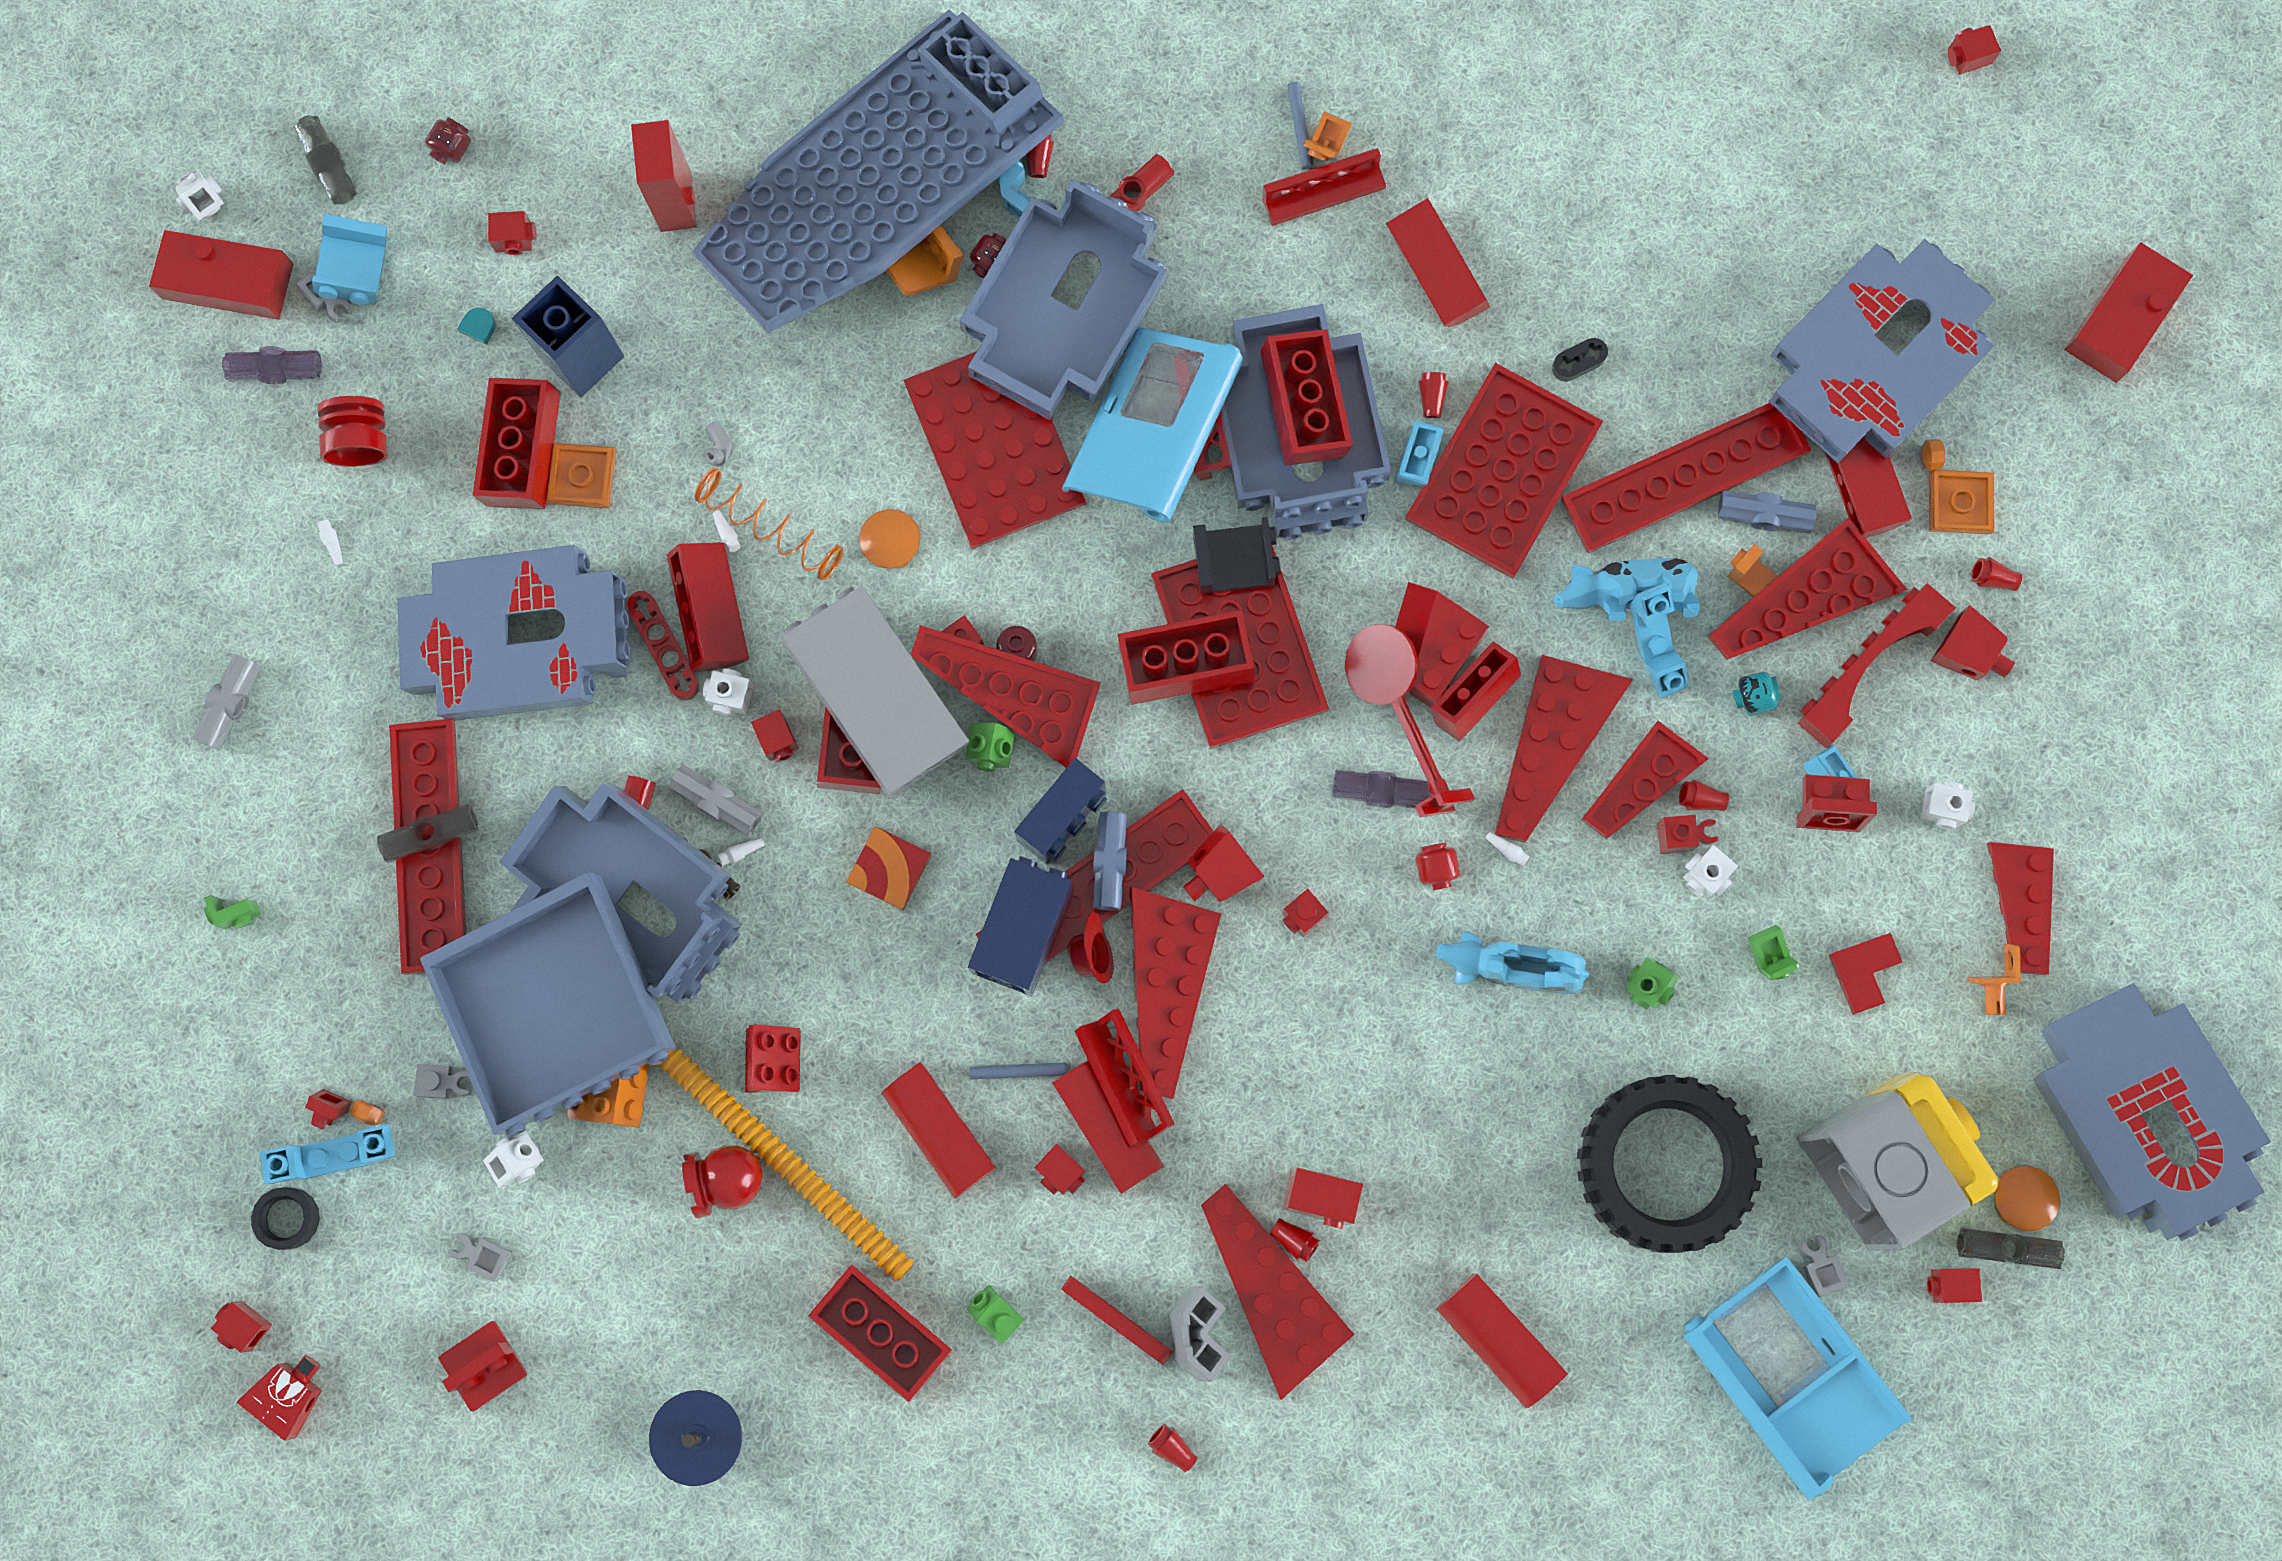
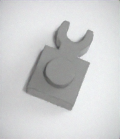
(306, 288)
(437, 1080)
(485, 1257)
(1823, 1273)

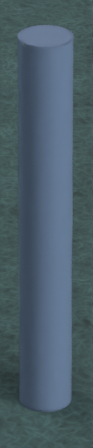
(1299, 124)
(1020, 1070)

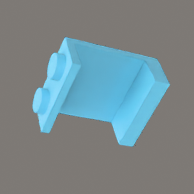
(350, 260)

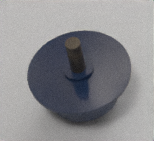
(695, 1438)

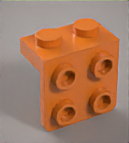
(928, 264)
(617, 1105)

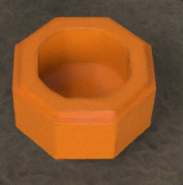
(1933, 454)
(367, 1113)

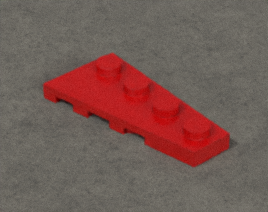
(1648, 773)
(2025, 896)

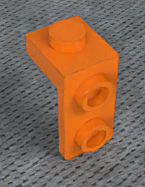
(1328, 137)
(1749, 572)

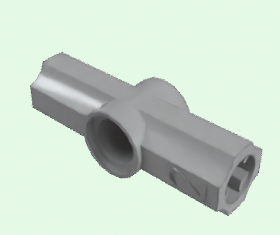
(226, 702)
(715, 800)

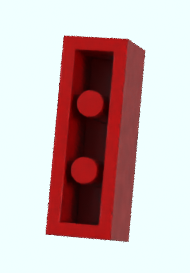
(1476, 691)

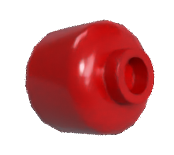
(1437, 866)

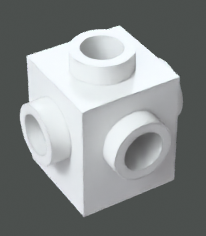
(204, 204)
(738, 694)
(1948, 805)
(1717, 866)
(513, 1160)

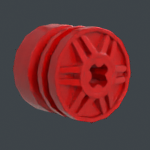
(352, 431)

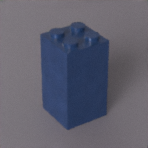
(568, 336)
(1021, 925)

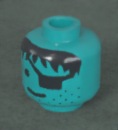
(1757, 693)

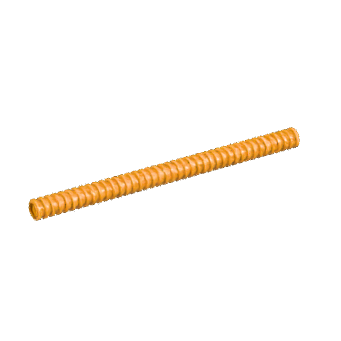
(786, 1164)

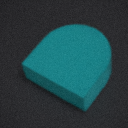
(478, 325)

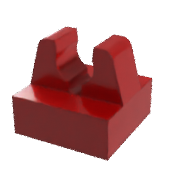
(326, 1108)

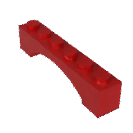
(1830, 713)

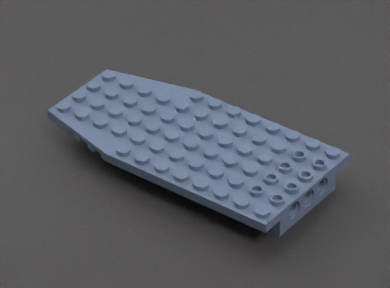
(877, 172)

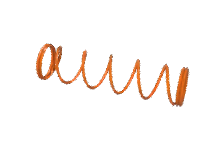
(711, 473)

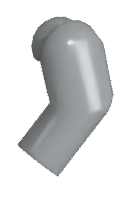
(722, 445)

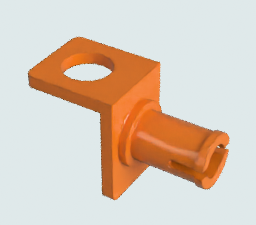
(1995, 985)

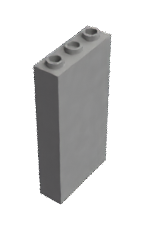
(874, 690)

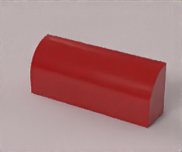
(1438, 264)
(1870, 490)
(707, 606)
(1099, 1125)
(938, 1130)
(1501, 1341)

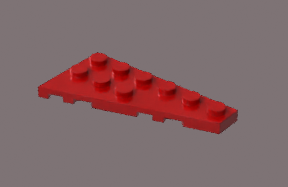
(1822, 584)
(1028, 696)
(1169, 970)

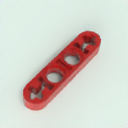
(665, 644)
(1117, 1320)

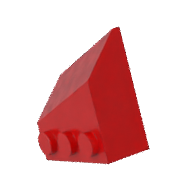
(1441, 636)

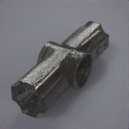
(325, 160)
(409, 838)
(2029, 1250)

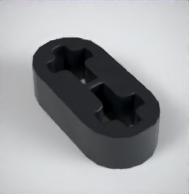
(1577, 353)

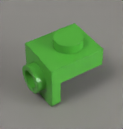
(234, 916)
(1772, 953)
(994, 1314)

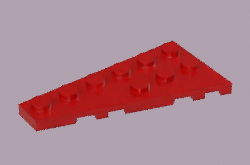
(1560, 723)
(1283, 1308)

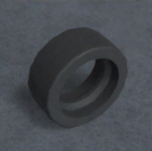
(261, 1209)

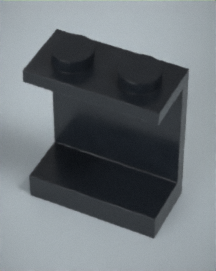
(1235, 557)

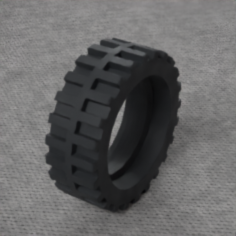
(1738, 1164)

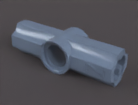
(1767, 511)
(1110, 861)

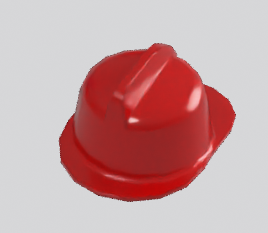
(1091, 951)

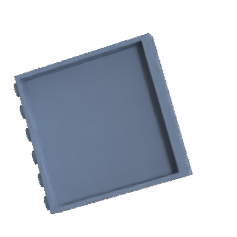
(548, 1005)

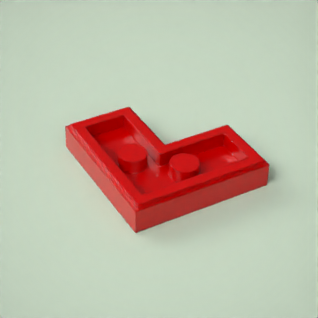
(1856, 968)

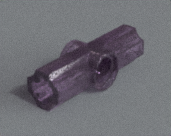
(272, 365)
(1379, 788)

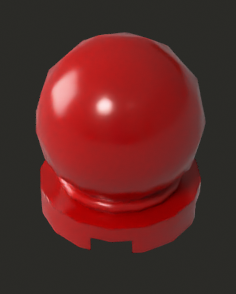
(724, 1179)

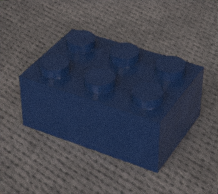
(1062, 812)

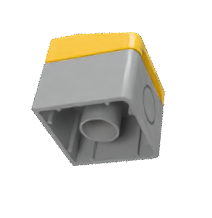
(1900, 1161)

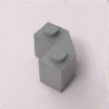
(1190, 1323)

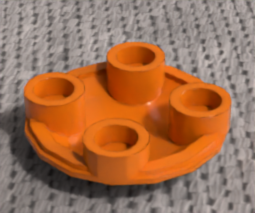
(890, 538)
(2027, 1198)

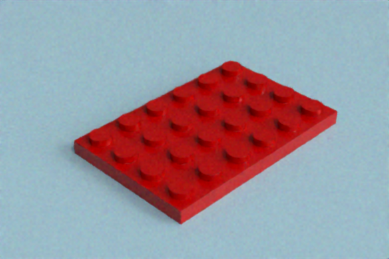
(993, 453)
(1504, 470)
(1284, 672)

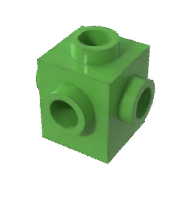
(990, 746)
(1662, 979)

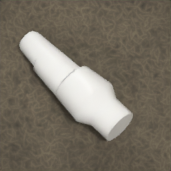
(726, 532)
(330, 540)
(1510, 850)
(738, 852)

